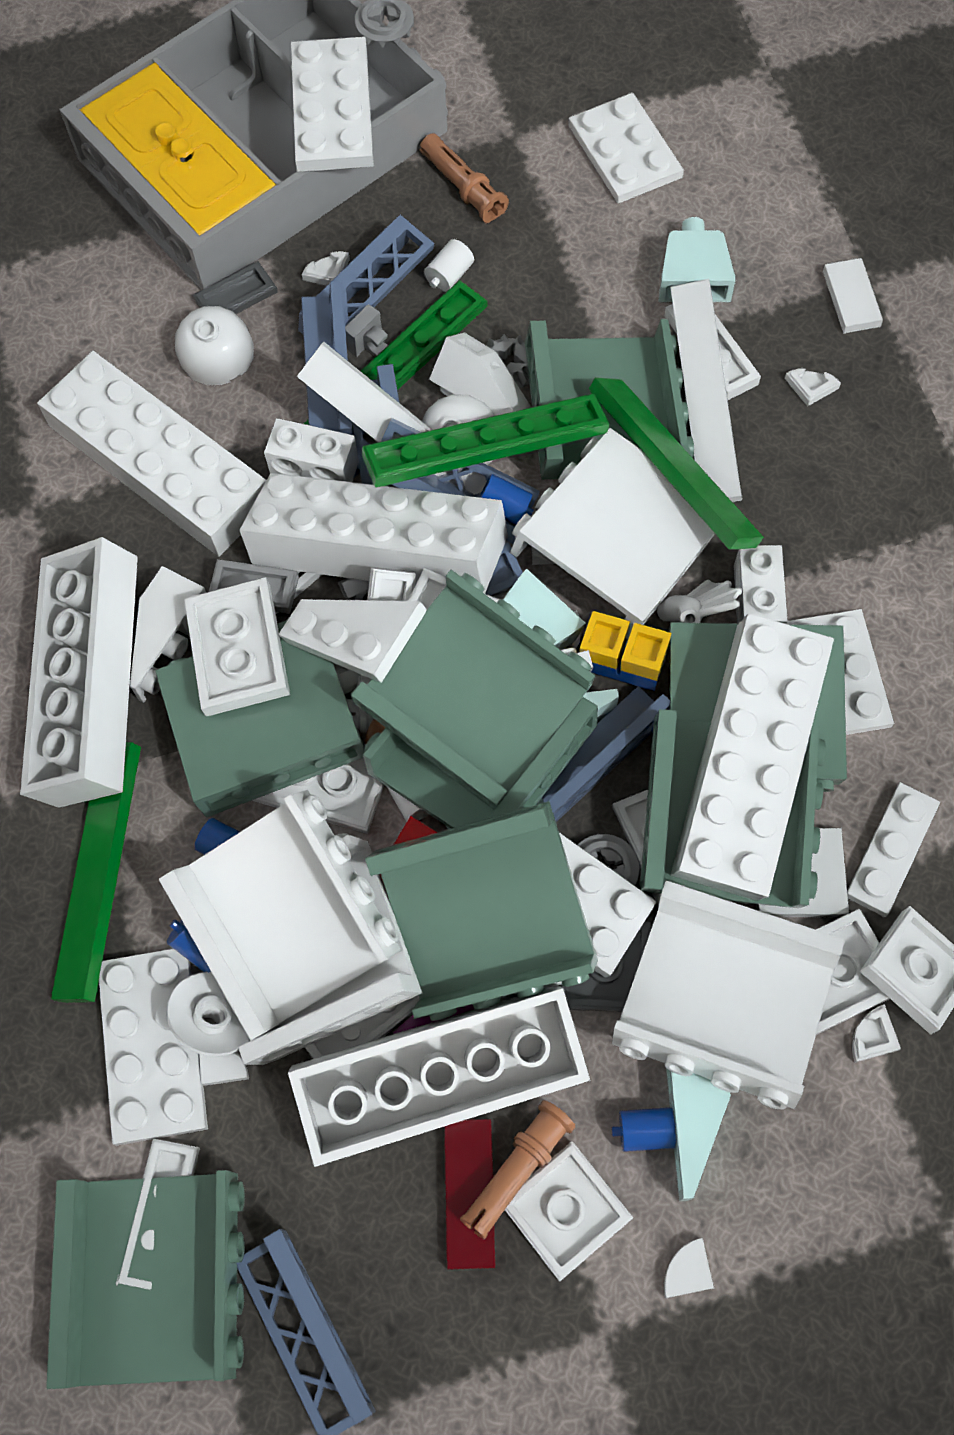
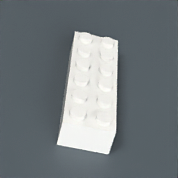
(153, 451)
(354, 527)
(80, 675)
(752, 758)
(437, 1074)

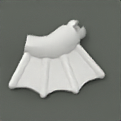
(703, 601)

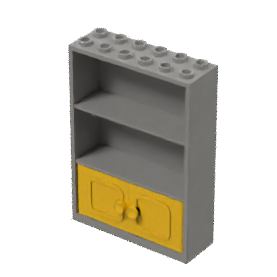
(206, 137)

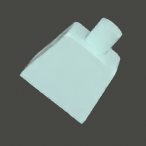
(696, 256)
(543, 608)

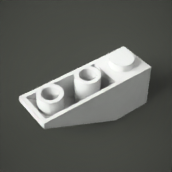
(477, 371)
(159, 617)

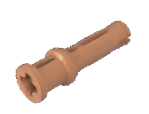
(472, 186)
(530, 1151)

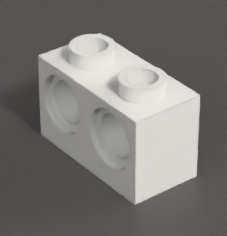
(311, 452)
(762, 583)

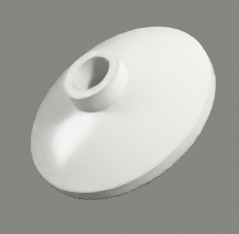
(201, 998)

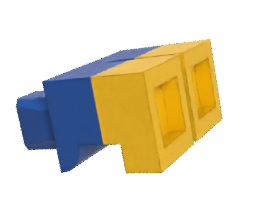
(630, 661)

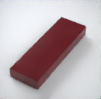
(467, 1175)

